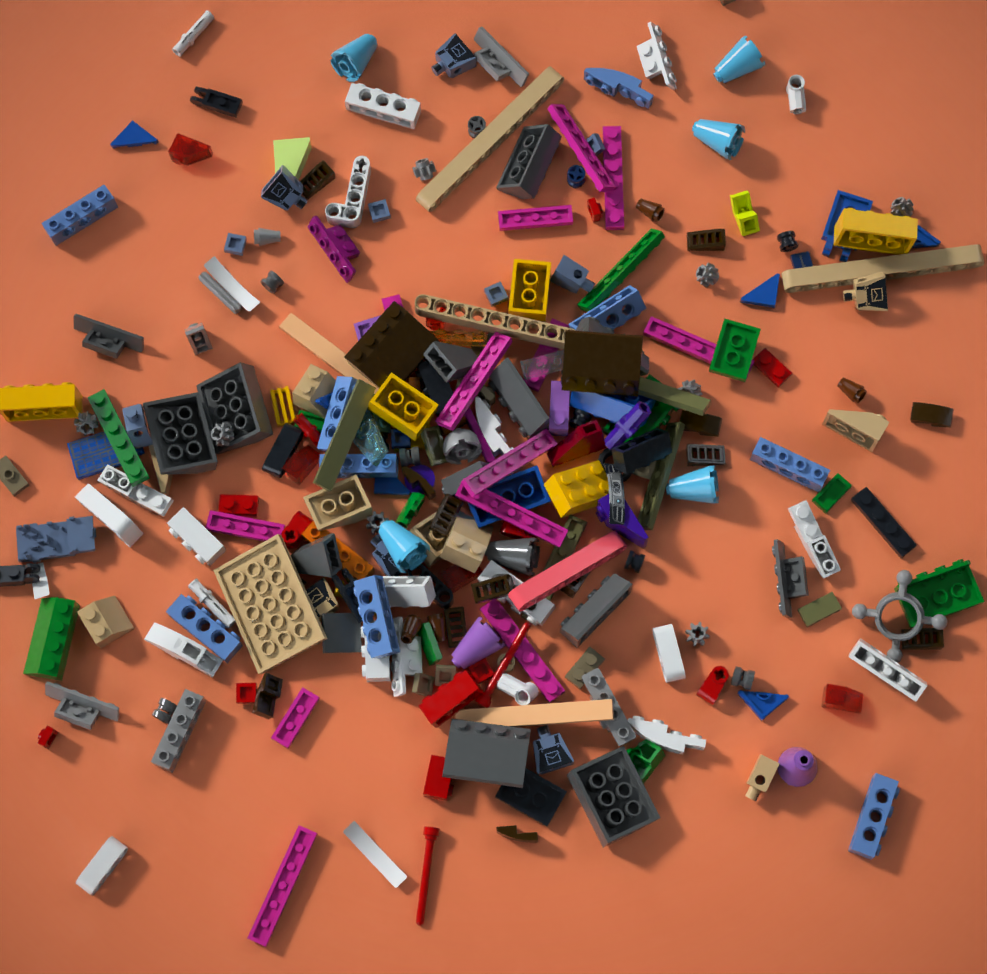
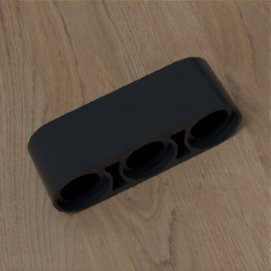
(282, 450)
(440, 588)

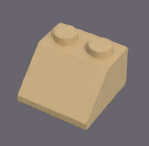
(312, 386)
(105, 620)

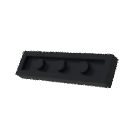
(883, 522)

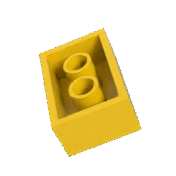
(530, 289)
(403, 406)
(577, 488)

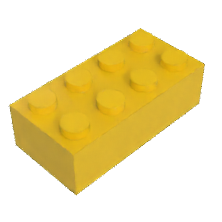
(875, 231)
(40, 402)

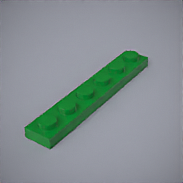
(621, 270)
(118, 438)

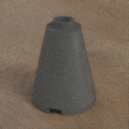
(515, 554)

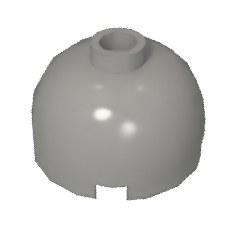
(461, 445)

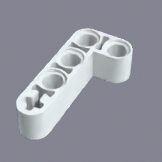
(354, 191)
(109, 515)

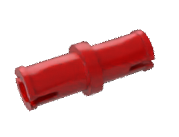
(309, 430)

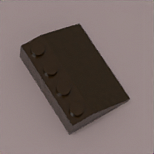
(391, 345)
(602, 363)

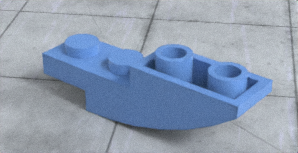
(614, 81)

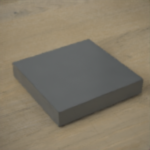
(342, 633)

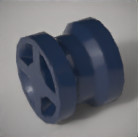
(576, 171)

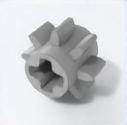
(424, 169)
(902, 207)
(707, 274)
(691, 387)
(86, 423)
(222, 434)
(375, 517)
(702, 631)

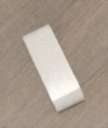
(668, 653)
(101, 865)

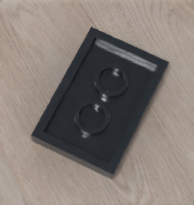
(536, 799)

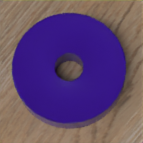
(426, 473)

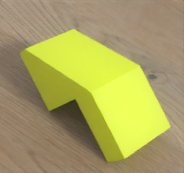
(745, 217)

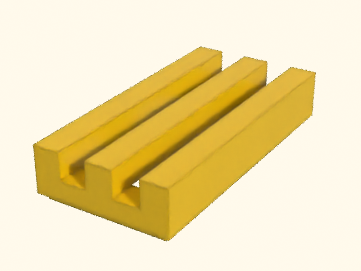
(279, 391)

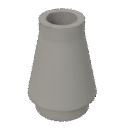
(266, 236)

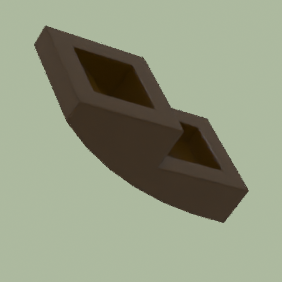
(932, 414)
(705, 425)
(416, 479)
(266, 696)
(511, 833)

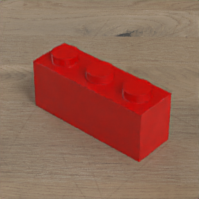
(450, 698)

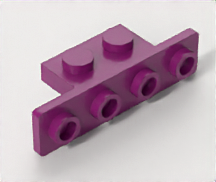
(336, 245)

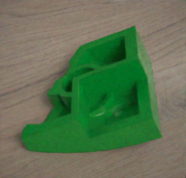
(410, 509)
(645, 758)

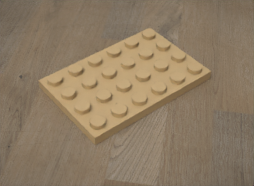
(270, 604)

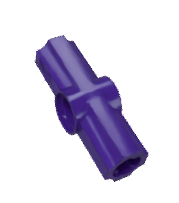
(628, 425)

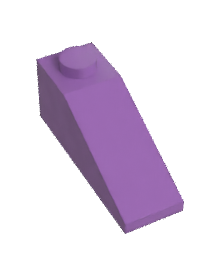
(559, 410)

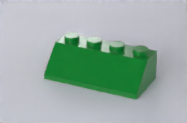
(52, 638)

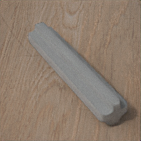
(219, 292)

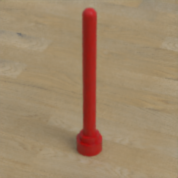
(484, 698)
(431, 835)

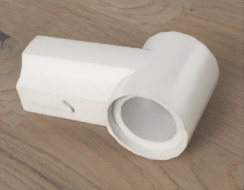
(796, 95)
(518, 689)

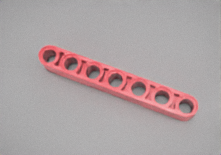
(567, 571)

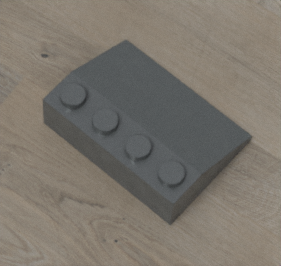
(238, 401)
(180, 435)
(486, 753)
(613, 796)

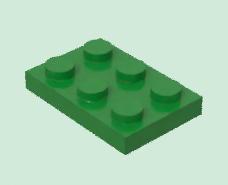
(734, 350)

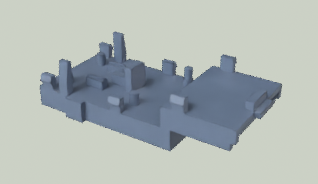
(55, 539)

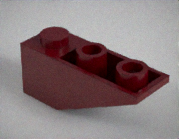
(580, 442)

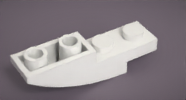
(490, 426)
(140, 494)
(813, 539)
(184, 649)
(657, 733)

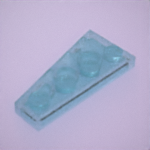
(370, 440)

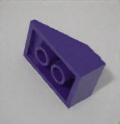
(630, 530)

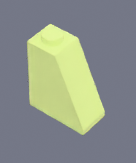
(292, 154)

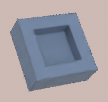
(596, 143)
(379, 211)
(235, 244)
(496, 294)

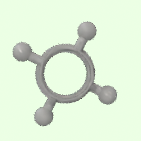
(903, 578)

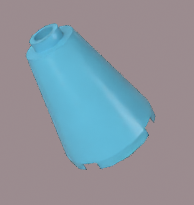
(354, 57)
(739, 61)
(720, 136)
(695, 486)
(403, 546)

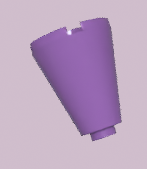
(476, 645)
(797, 766)

